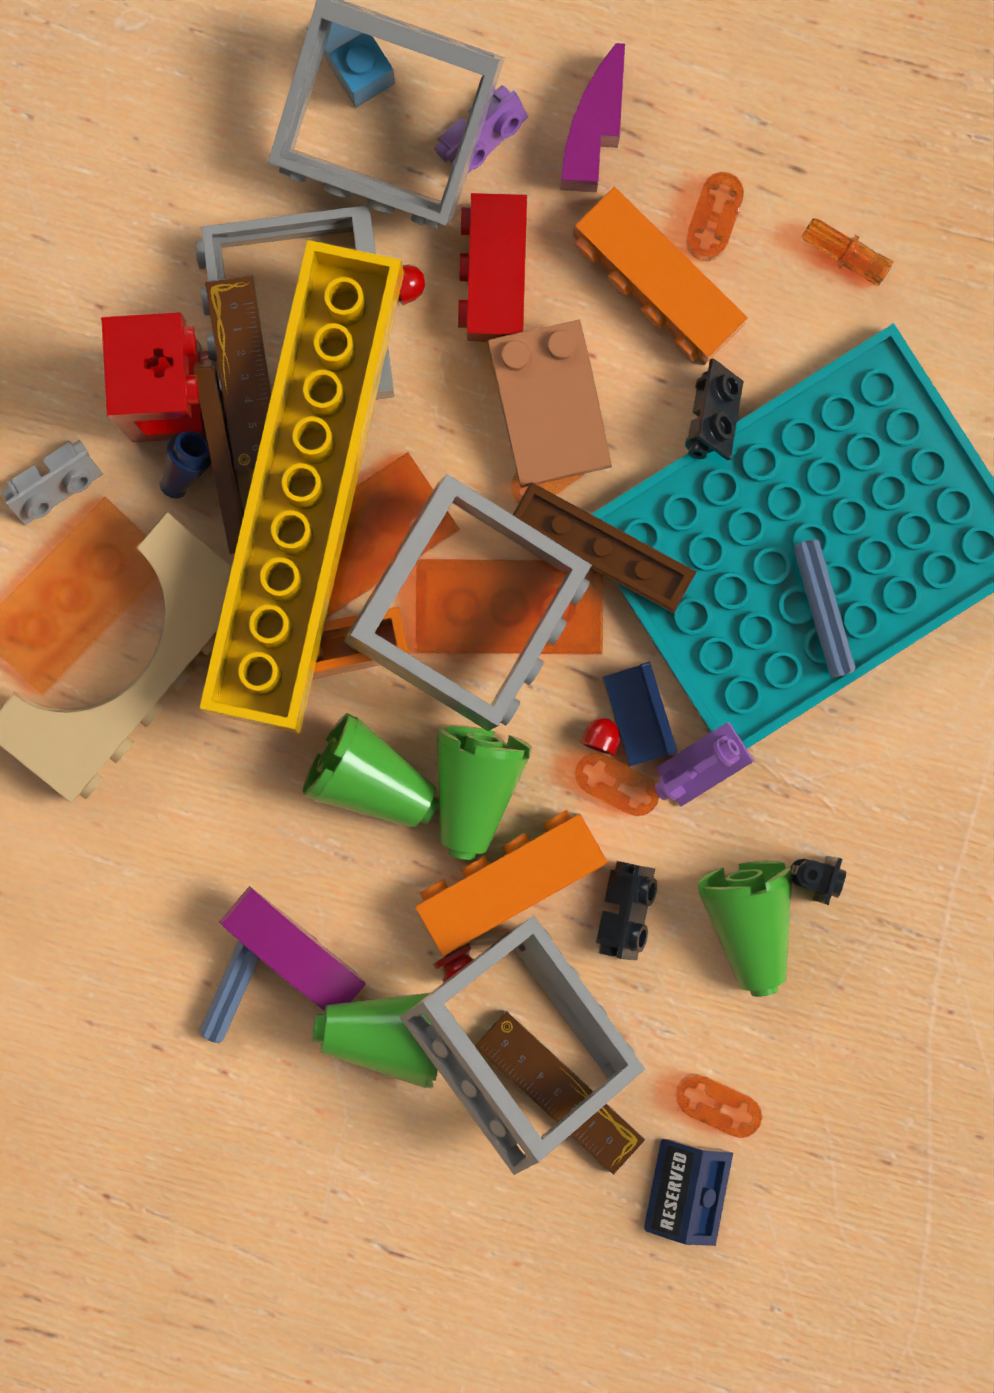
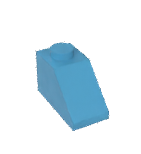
(358, 63)

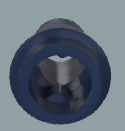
(184, 463)

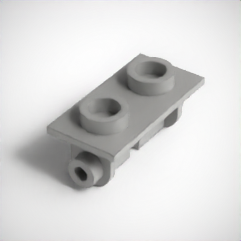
(35, 495)

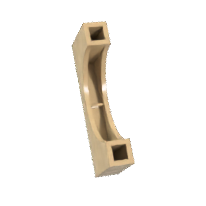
(75, 743)

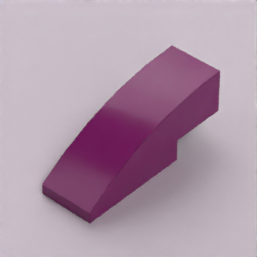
(594, 124)
(291, 950)

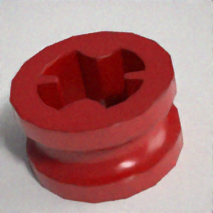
(454, 961)

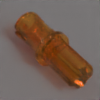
(847, 251)

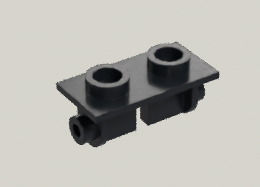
(717, 412)
(823, 878)
(634, 895)

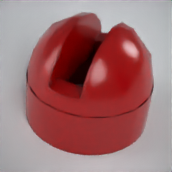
(412, 284)
(601, 736)

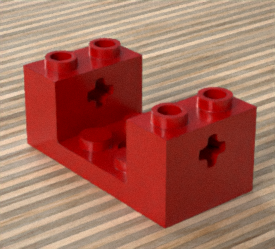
(152, 375)

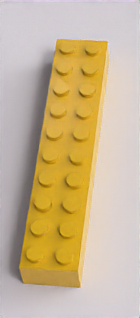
(302, 487)

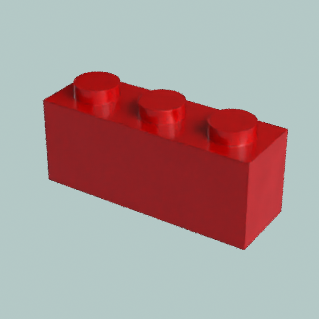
(493, 266)

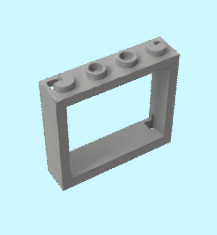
(342, 180)
(285, 228)
(548, 630)
(474, 1079)

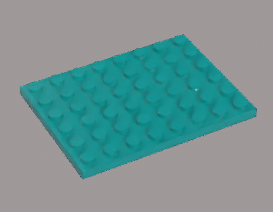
(842, 458)

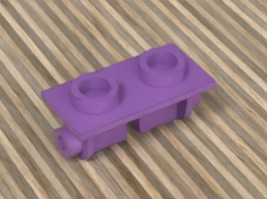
(501, 122)
(702, 765)

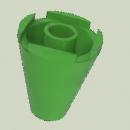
(369, 777)
(475, 785)
(752, 921)
(375, 1038)

